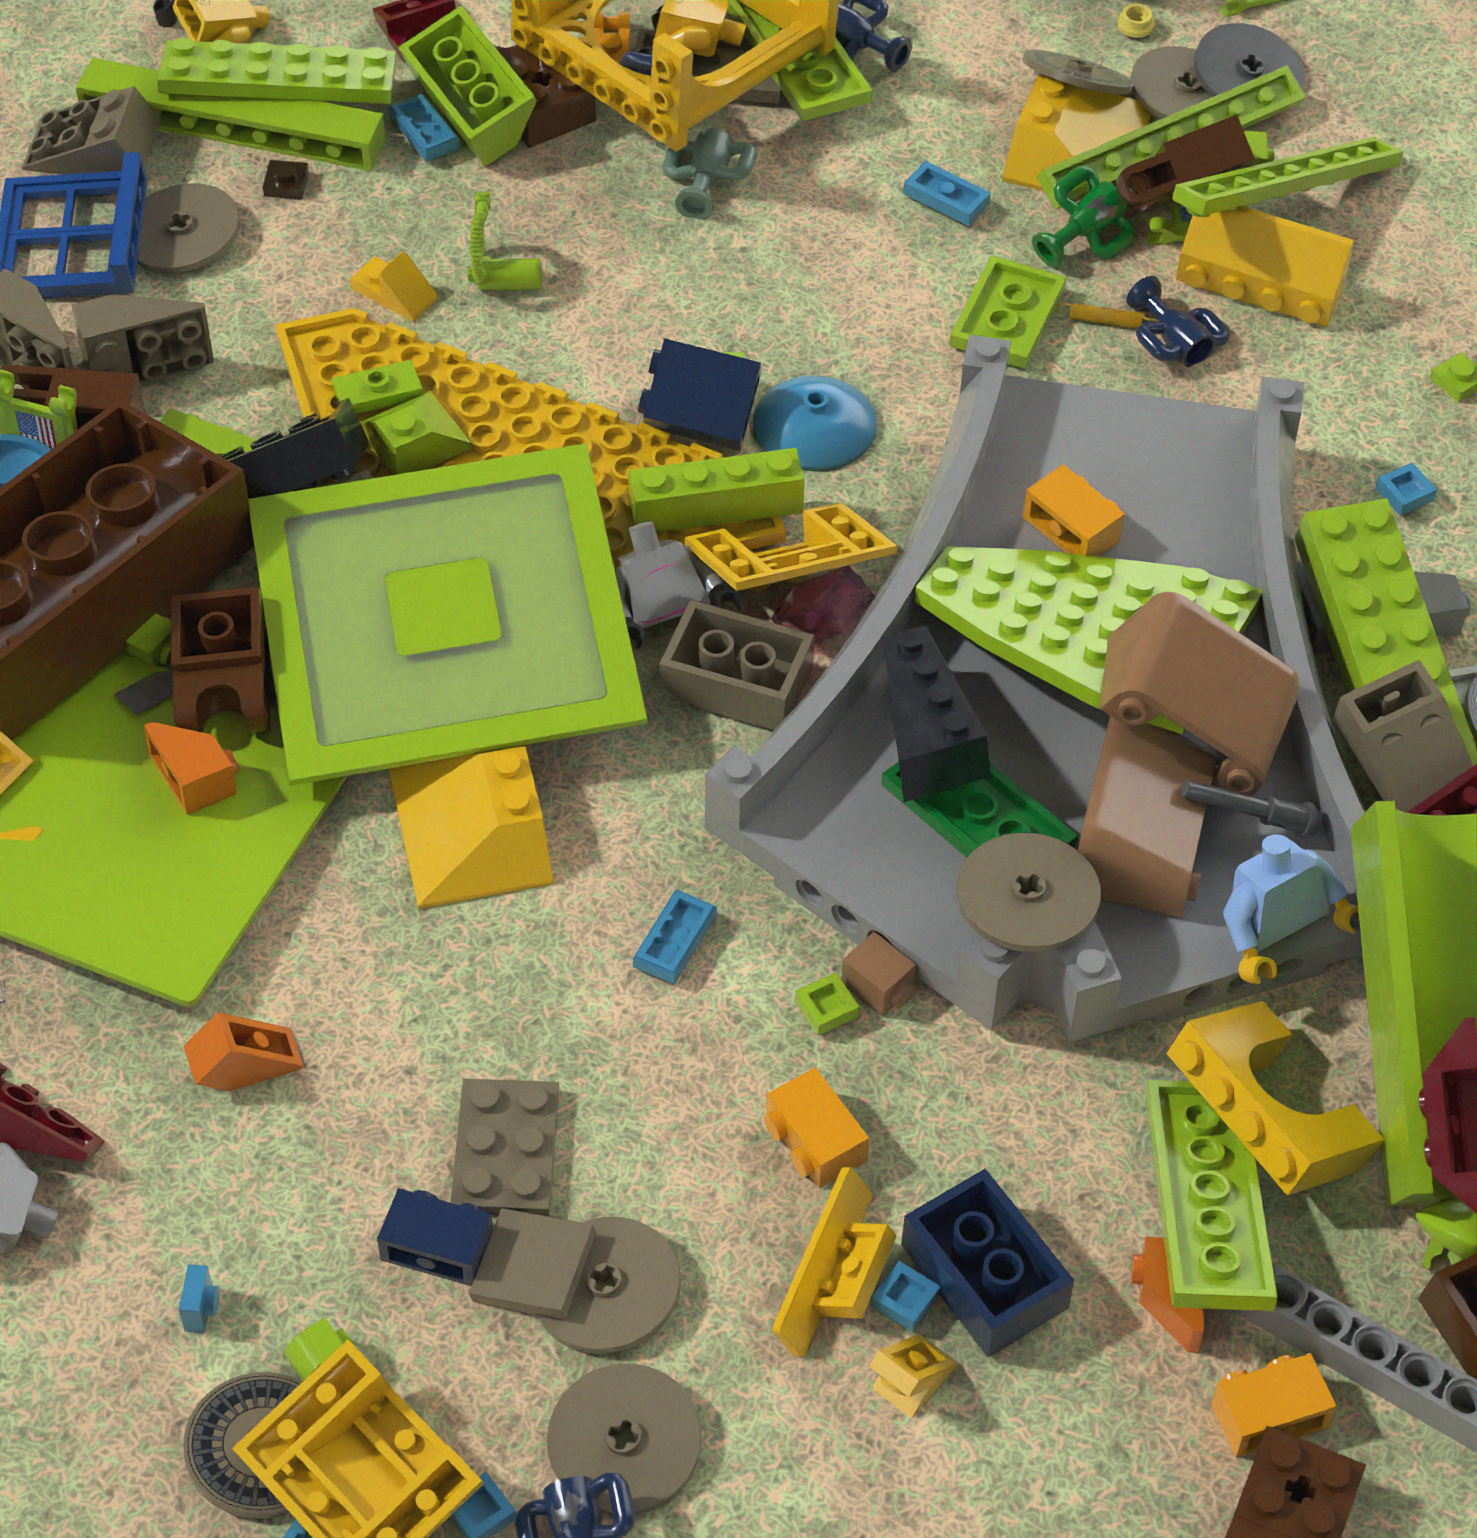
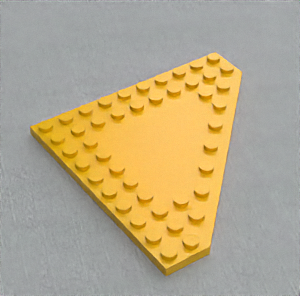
(495, 414)

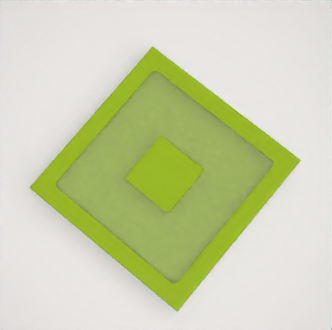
(443, 614)

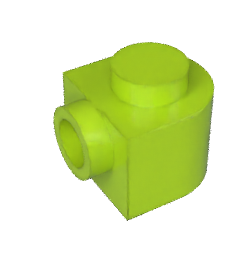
(314, 1346)

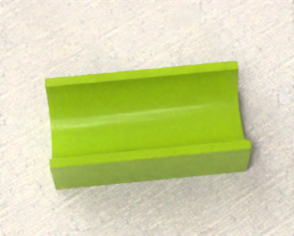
(1418, 969)

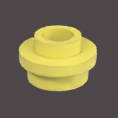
(1136, 21)

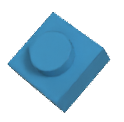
(1406, 489)
(905, 1296)
(198, 1299)
(484, 1511)

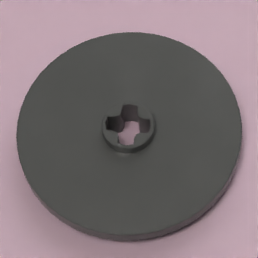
(1239, 54)

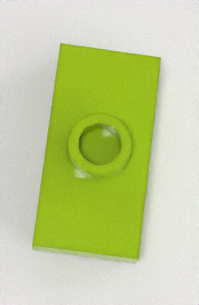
(379, 386)

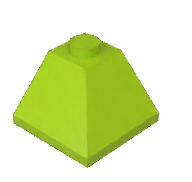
(415, 435)

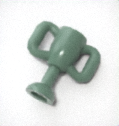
(708, 163)

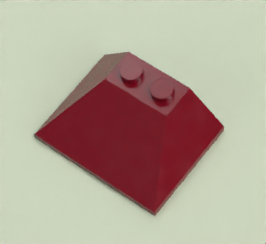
(1451, 1113)

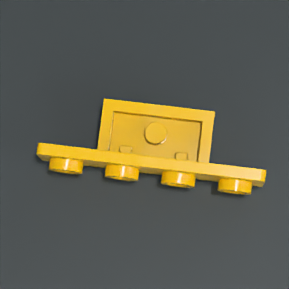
(837, 1267)

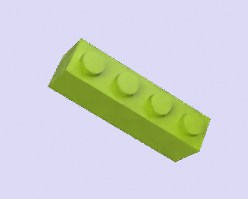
(717, 490)

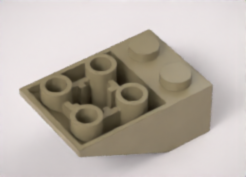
(93, 134)
(28, 328)
(143, 335)
(1403, 735)

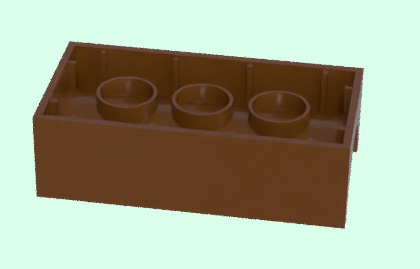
(101, 545)

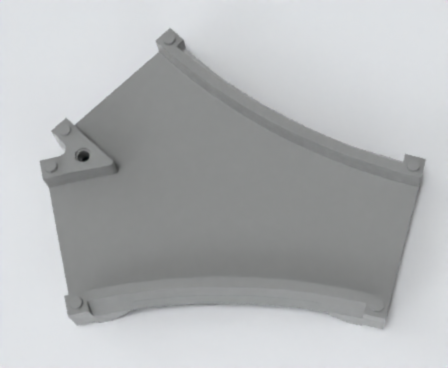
(1195, 492)

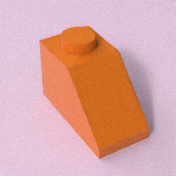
(191, 765)
(240, 1052)
(1151, 1275)

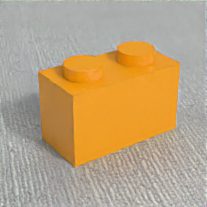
(1073, 513)
(815, 1127)
(1282, 1395)

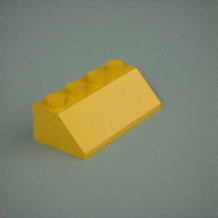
(1267, 262)

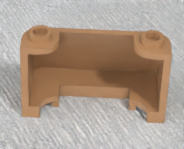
(1204, 678)
(1138, 824)

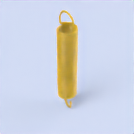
(1106, 315)

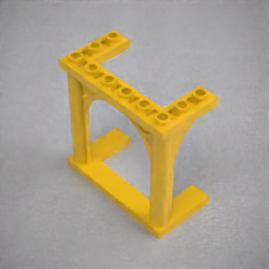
(671, 97)

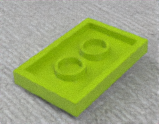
(1010, 305)

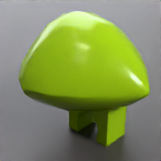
(1450, 1226)

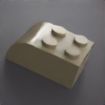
(737, 664)

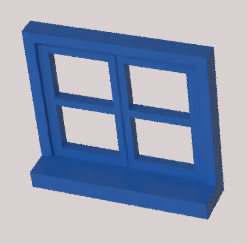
(124, 234)

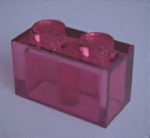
(825, 604)

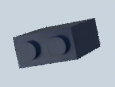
(700, 393)

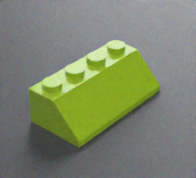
(470, 84)

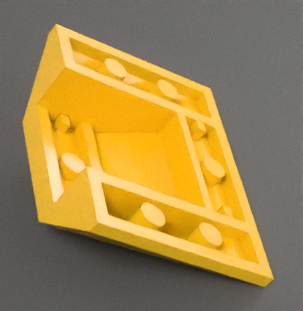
(1065, 122)
(831, 540)
(471, 826)
(356, 1456)

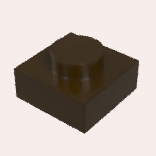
(285, 179)

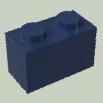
(435, 1236)

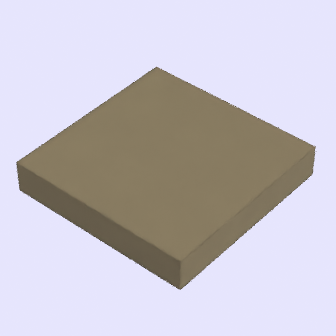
(532, 1263)

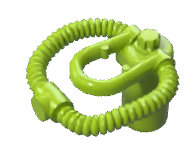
(497, 273)

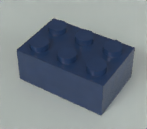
(987, 1262)

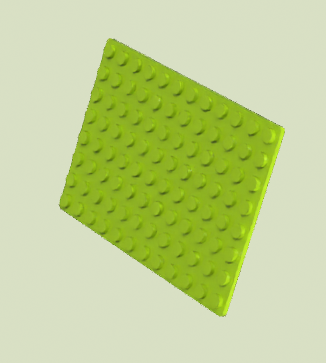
(119, 864)

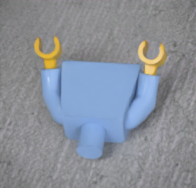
(1279, 896)

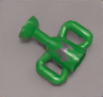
(1087, 218)

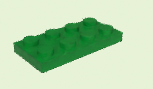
(981, 811)

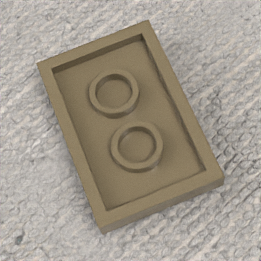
(506, 1145)

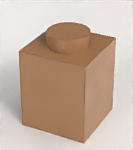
(879, 974)

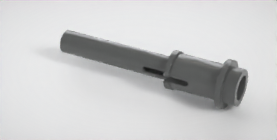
(1301, 819)

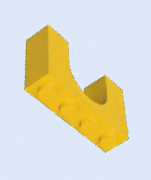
(1292, 1146)

